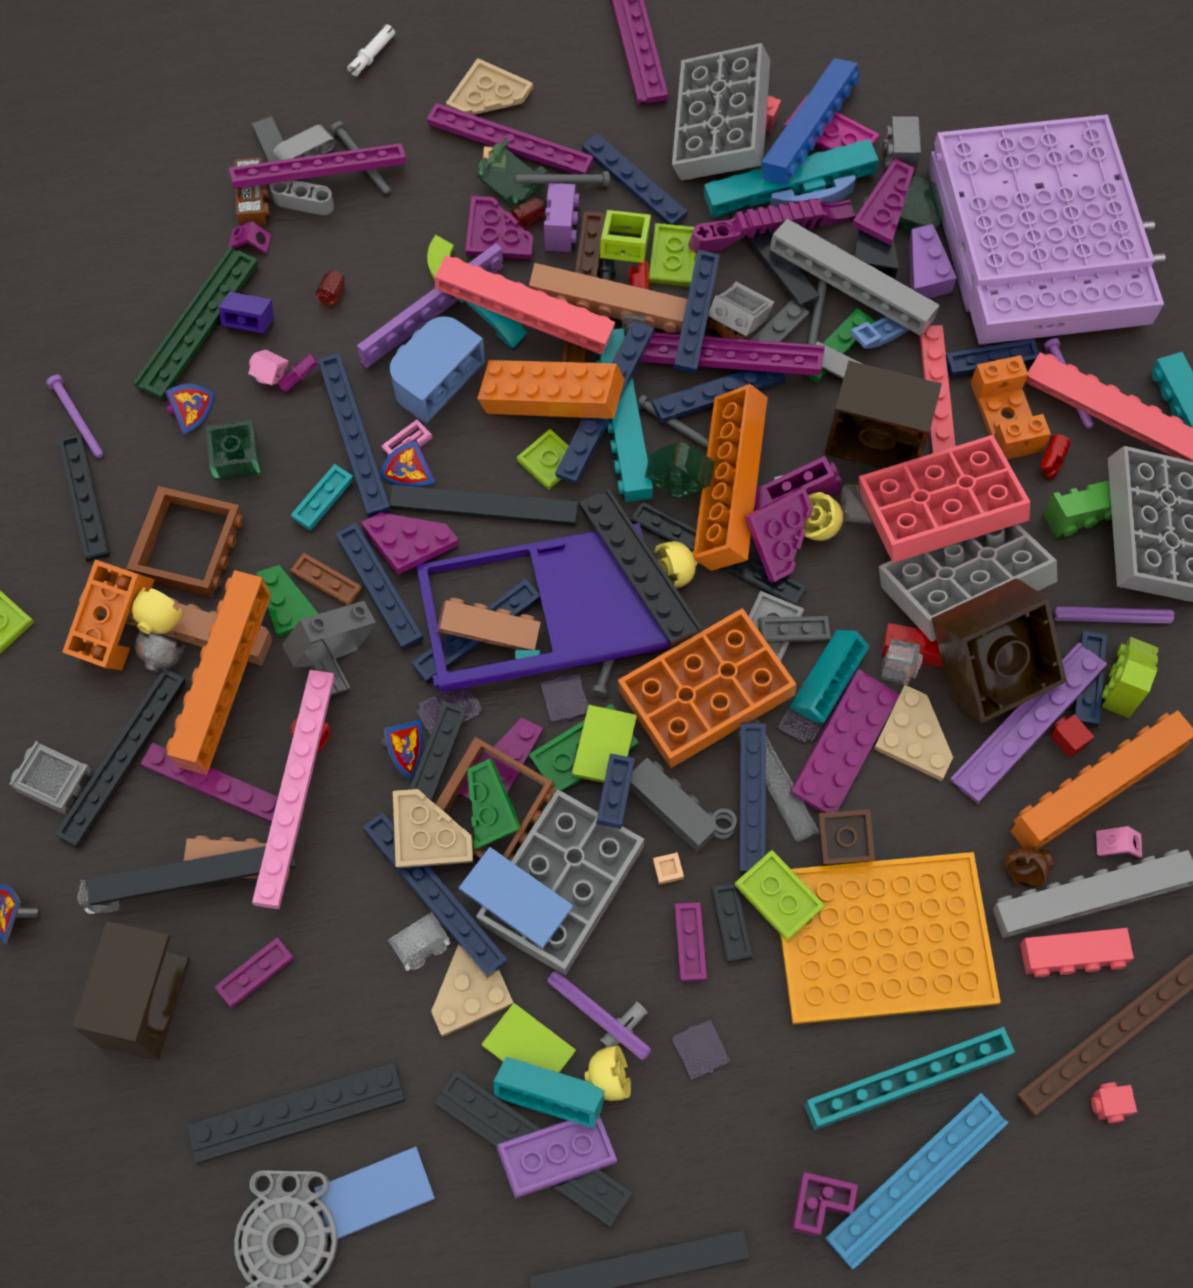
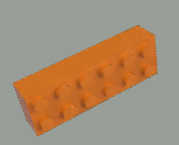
(551, 389)

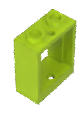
(634, 247)

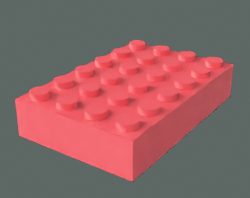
(944, 498)

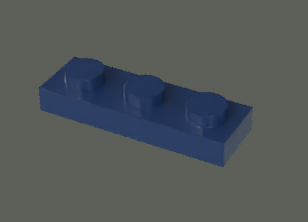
(615, 791)

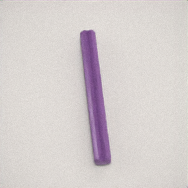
(1129, 615)
(599, 1015)

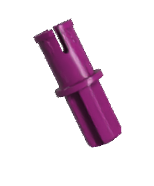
(298, 372)

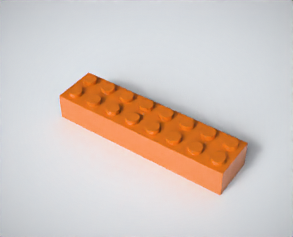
(736, 449)
(219, 673)
(1103, 781)

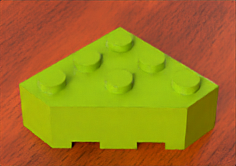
(1130, 677)

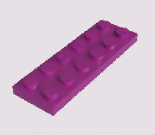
(844, 743)

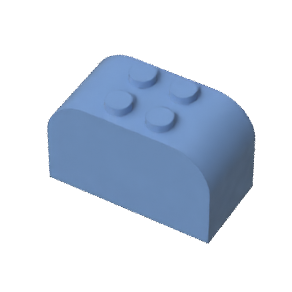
(435, 365)

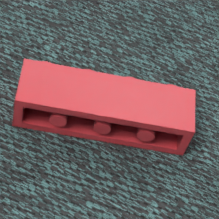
(1076, 951)

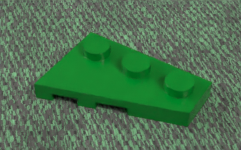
(287, 602)
(491, 806)

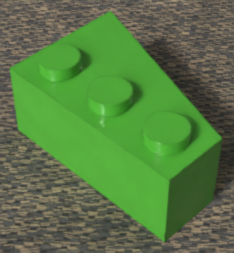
(1078, 509)

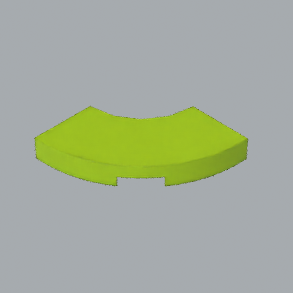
(436, 253)

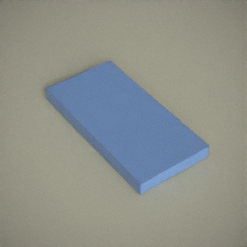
(516, 897)
(377, 1192)

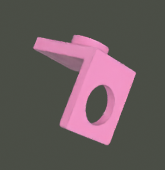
(1118, 841)

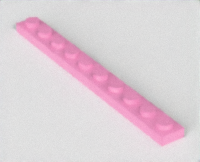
(293, 790)

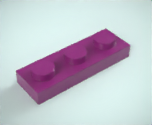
(690, 942)
(254, 972)

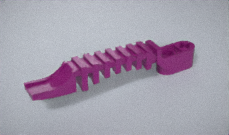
(720, 234)

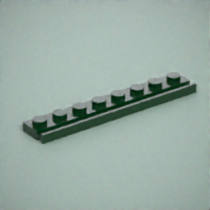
(195, 324)

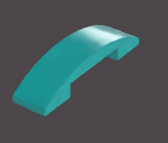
(507, 330)

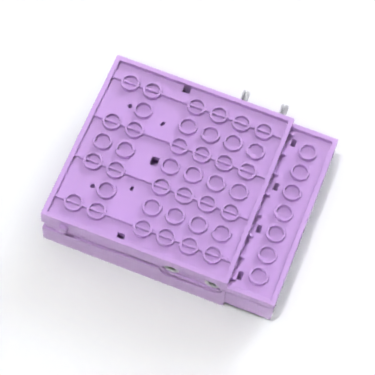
(1044, 229)

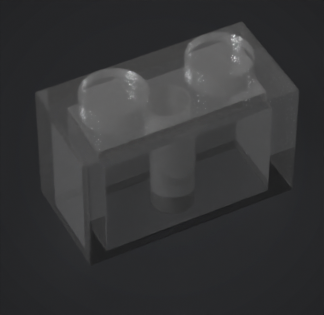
(901, 662)
(419, 942)

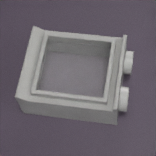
(741, 308)
(49, 777)

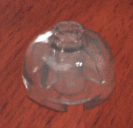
(158, 651)

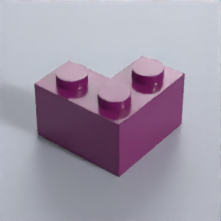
(816, 1196)

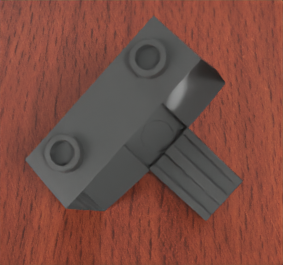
(341, 633)

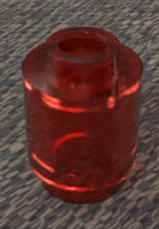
(529, 211)
(330, 287)

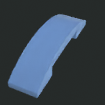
(840, 190)
(878, 332)

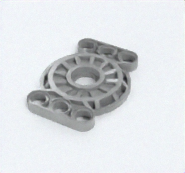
(282, 1211)

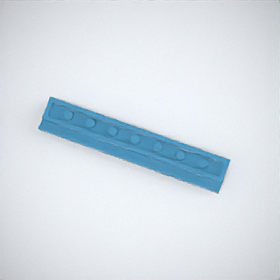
(916, 1181)

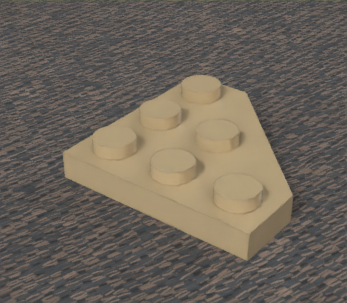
(488, 89)
(915, 735)
(427, 833)
(468, 995)

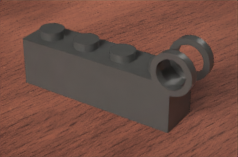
(678, 809)

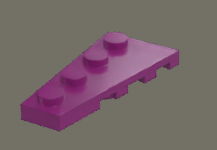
(883, 207)
(516, 744)

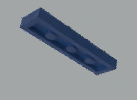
(965, 361)
(1088, 704)

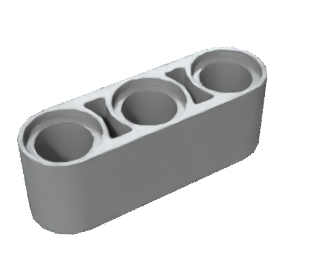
(307, 143)
(302, 197)

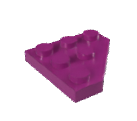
(493, 225)
(780, 531)
(408, 540)

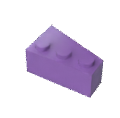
(561, 217)
(928, 263)

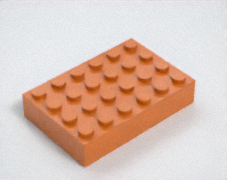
(706, 687)

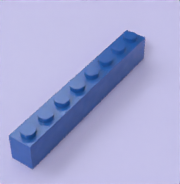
(810, 121)

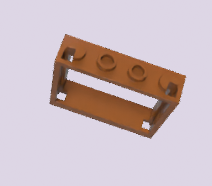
(151, 529)
(460, 777)

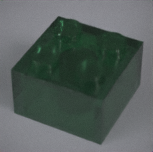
(233, 450)
(680, 469)

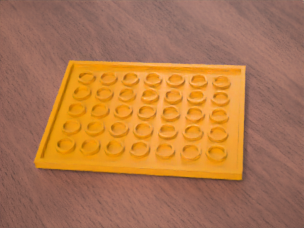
(891, 941)

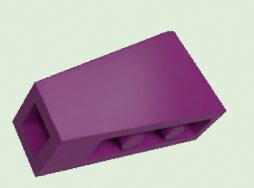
(815, 477)

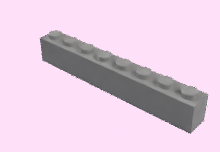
(854, 277)
(1094, 893)

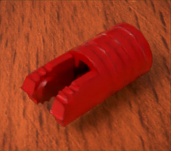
(640, 276)
(1055, 455)

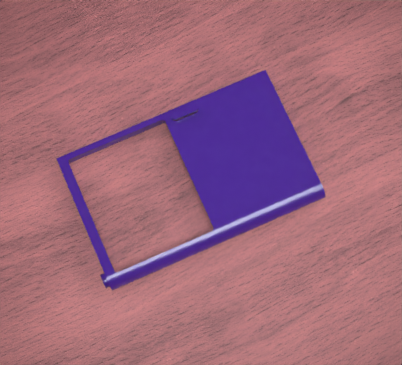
(585, 605)

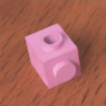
(267, 367)

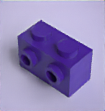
(246, 312)

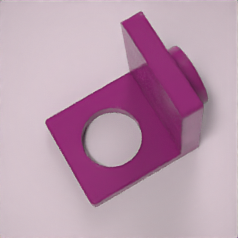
(247, 234)

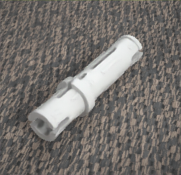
(366, 55)

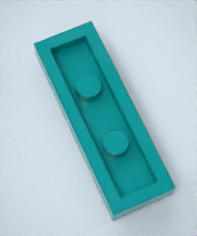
(322, 497)

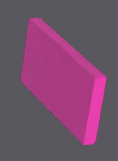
(841, 132)

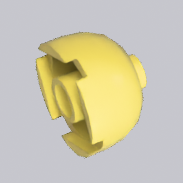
(825, 517)
(676, 562)
(155, 612)
(608, 1073)

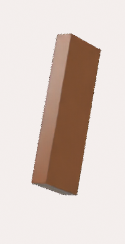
(326, 580)

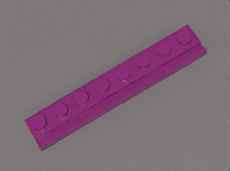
(640, 51)
(742, 354)

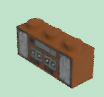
(251, 200)

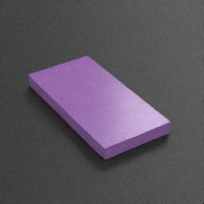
(554, 1156)

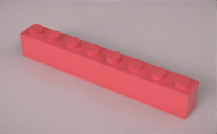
(524, 304)
(1112, 406)

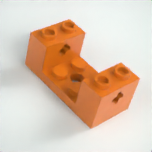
(1000, 389)
(96, 639)

